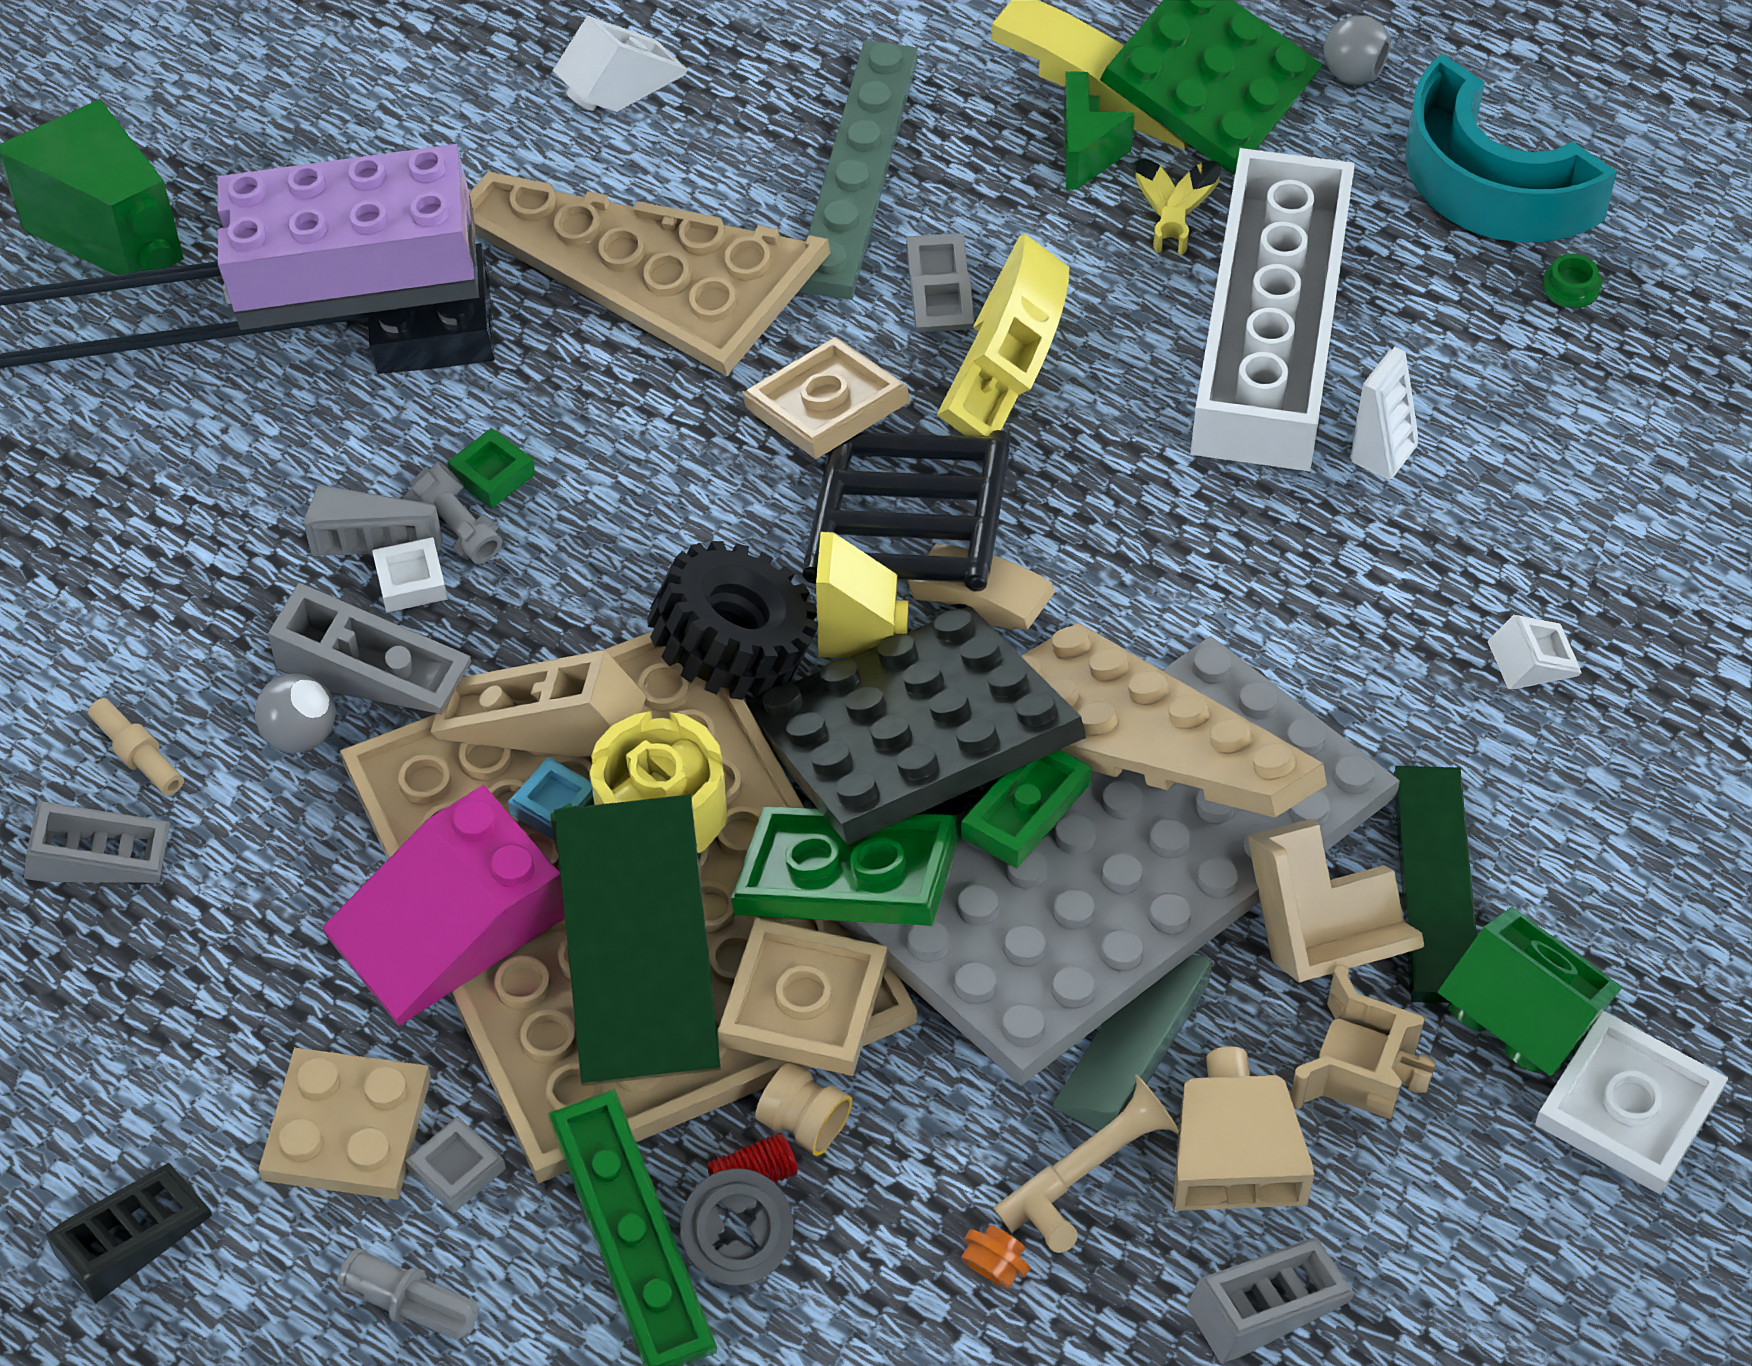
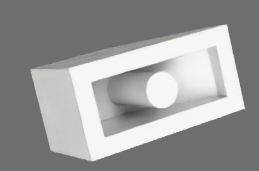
(614, 66)

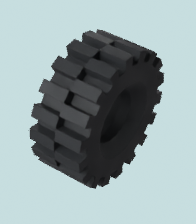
(732, 619)

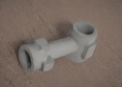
(439, 487)

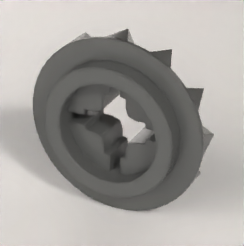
(769, 1227)

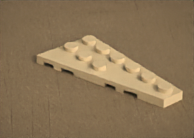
(1167, 729)

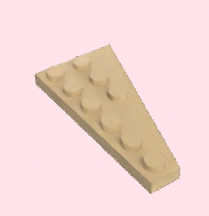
(655, 265)

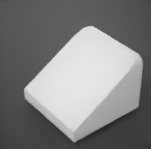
(1532, 652)

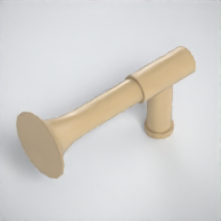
(1035, 1197)

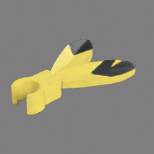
(1175, 202)

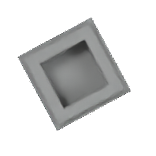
(455, 1164)

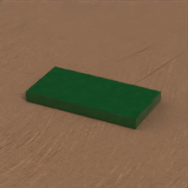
(636, 940)

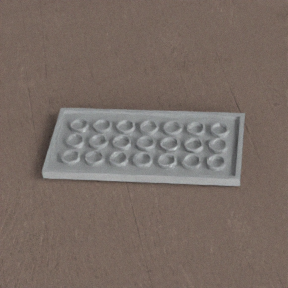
(1115, 887)

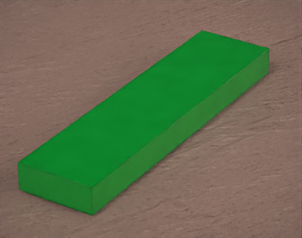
(632, 1232)

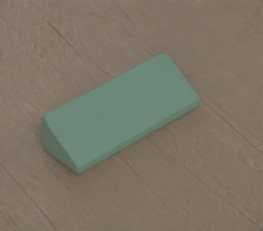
(1132, 1045)

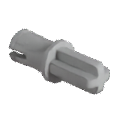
(407, 1295)

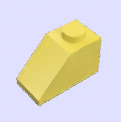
(854, 600)

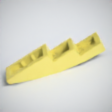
(1070, 45)

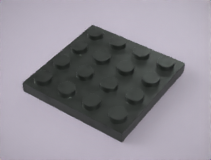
(913, 723)

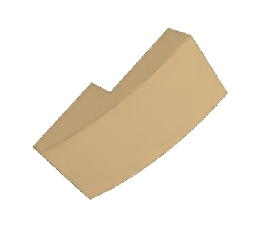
(1009, 601)

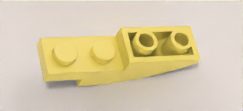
(1010, 341)

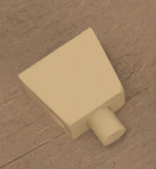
(1239, 1140)

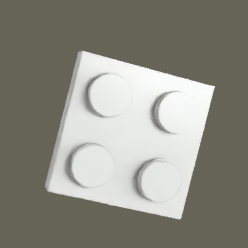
(1631, 1102)

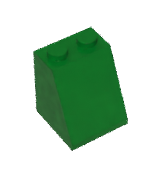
(91, 192)

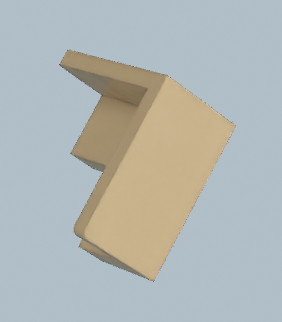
(1319, 920)

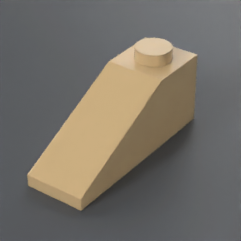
(542, 705)

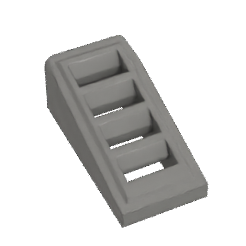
(360, 522)
(69, 864)
(1234, 1325)

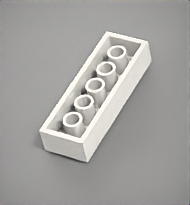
(1273, 310)

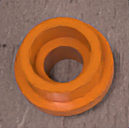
(995, 1256)

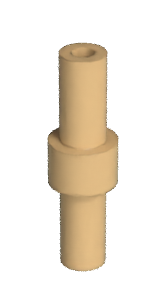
(135, 746)

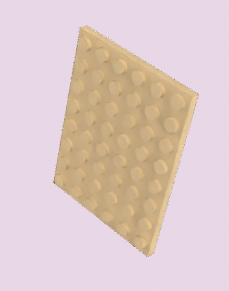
(523, 1004)

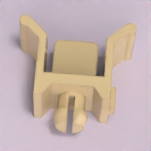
(1364, 1053)

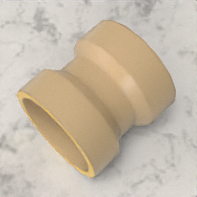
(803, 1108)

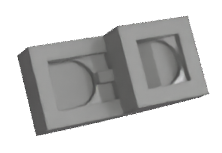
(939, 283)

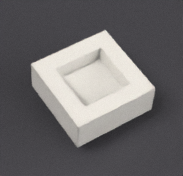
(409, 574)

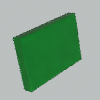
(808, 871)

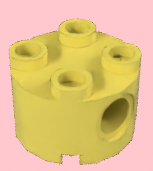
(659, 760)

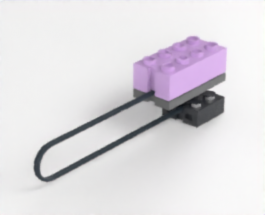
(326, 247)

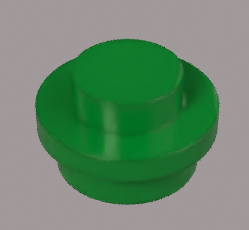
(1572, 281)

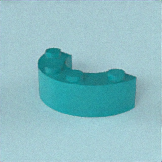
(1488, 185)

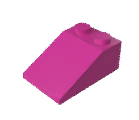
(447, 906)

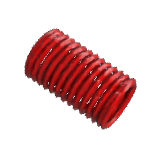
(761, 1157)

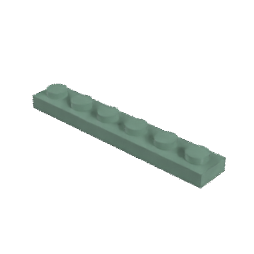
(860, 164)

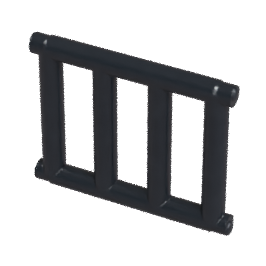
(977, 529)

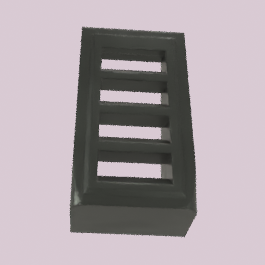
(123, 1260)

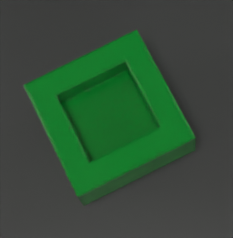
(492, 467)

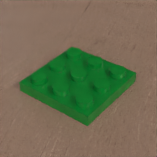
(1211, 75)

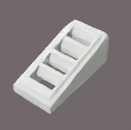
(1386, 418)

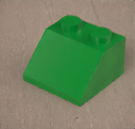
(1527, 991)

